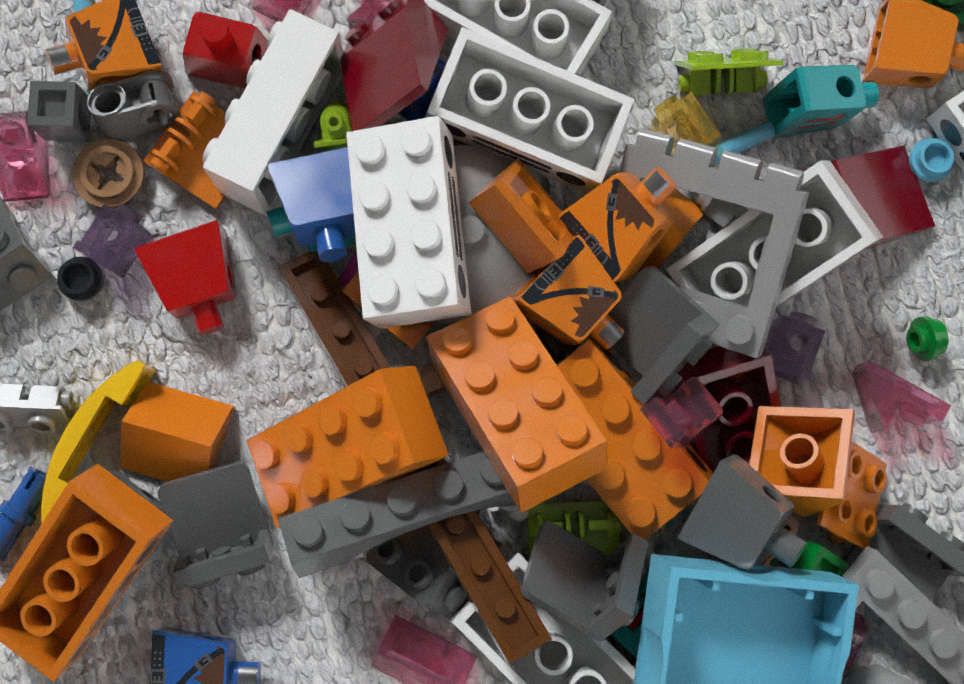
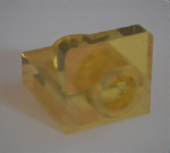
(689, 116)

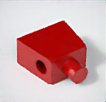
(222, 49)
(192, 273)

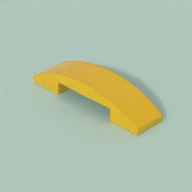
(86, 424)

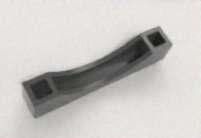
(357, 522)

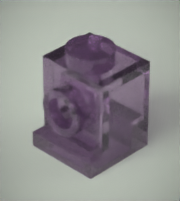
(120, 252)
(788, 363)

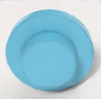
(931, 159)

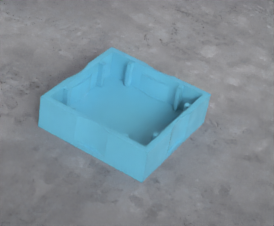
(743, 625)

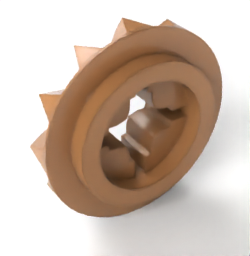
(106, 154)

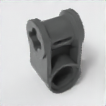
(131, 107)

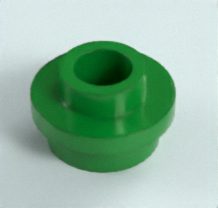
(927, 338)

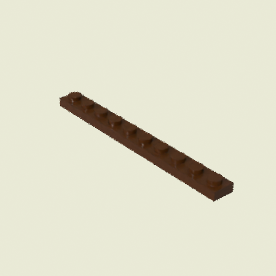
(461, 538)

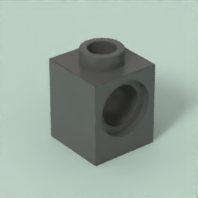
(58, 111)

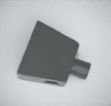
(742, 518)

